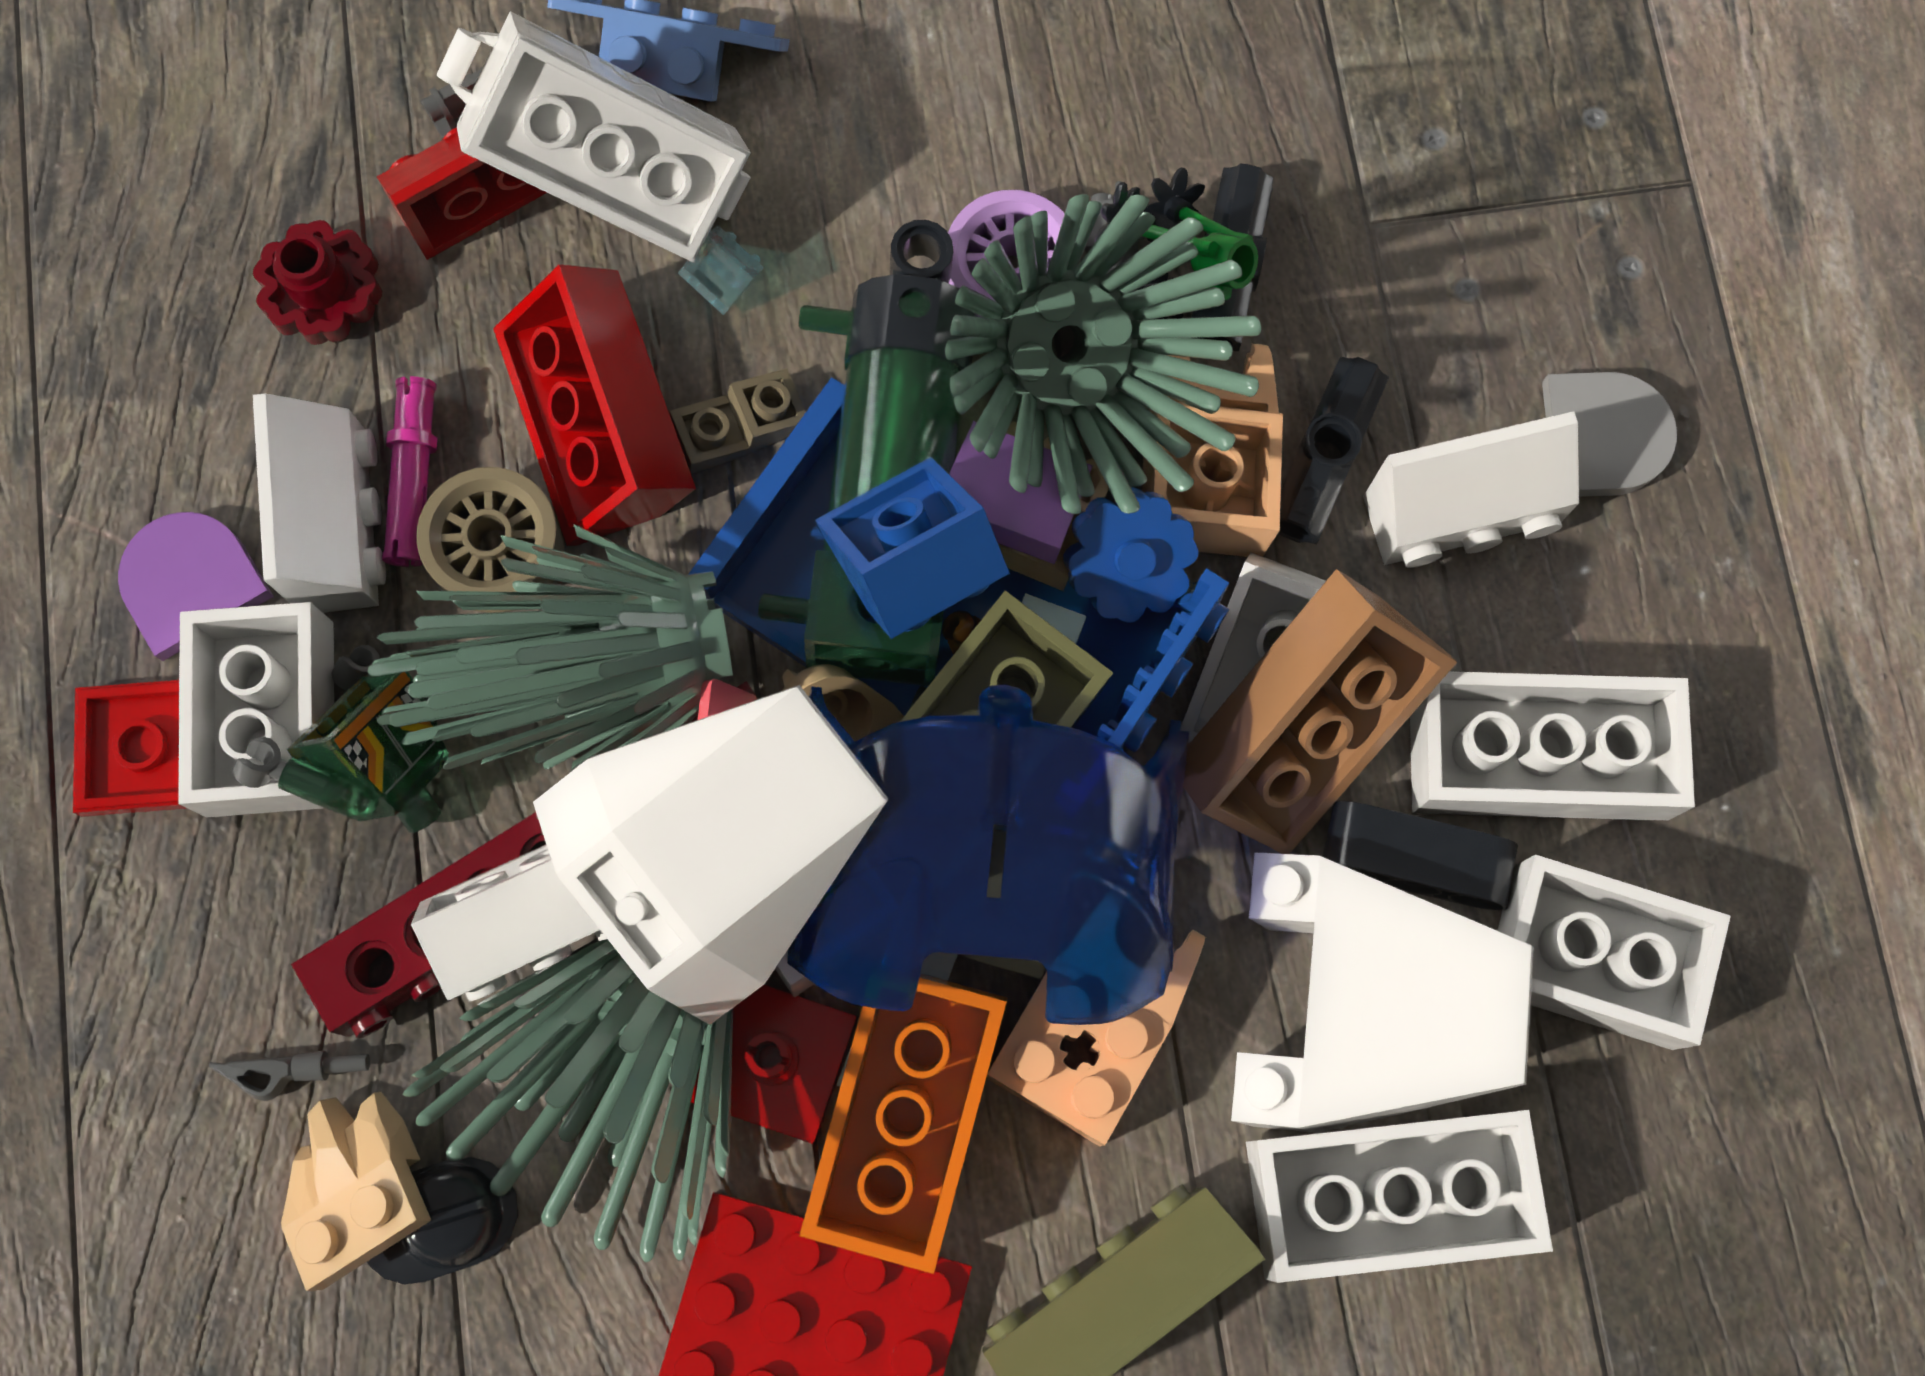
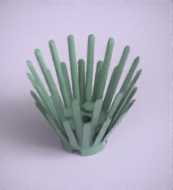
(1115, 354)
(606, 1034)

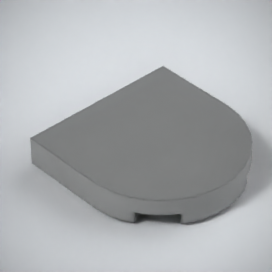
(1622, 429)

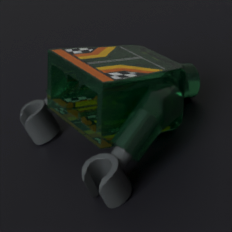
(350, 758)

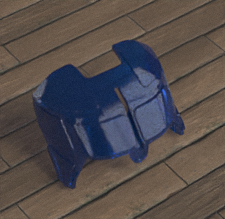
(1081, 865)

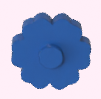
(1131, 557)

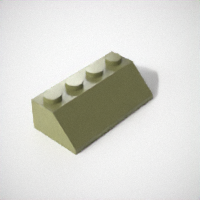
(1130, 1295)

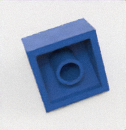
(914, 547)

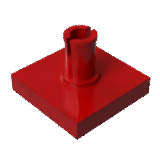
(786, 1061)

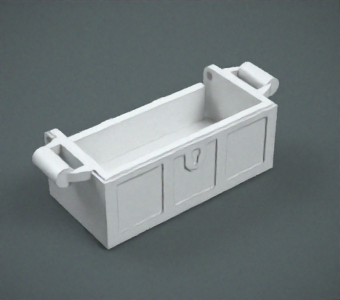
(596, 135)

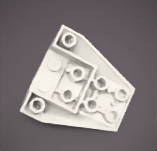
(711, 844)

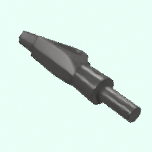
(300, 1067)

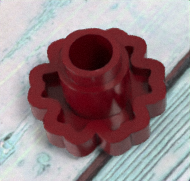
(317, 282)

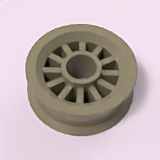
(462, 494)

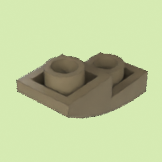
(739, 423)

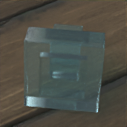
(721, 270)

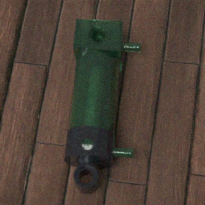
(891, 419)

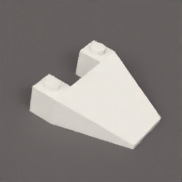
(1400, 1002)

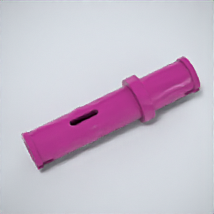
(409, 469)

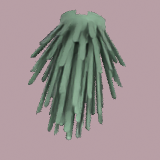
(602, 658)

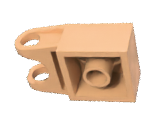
(1241, 501)
(1097, 1094)

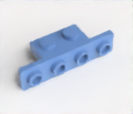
(670, 51)

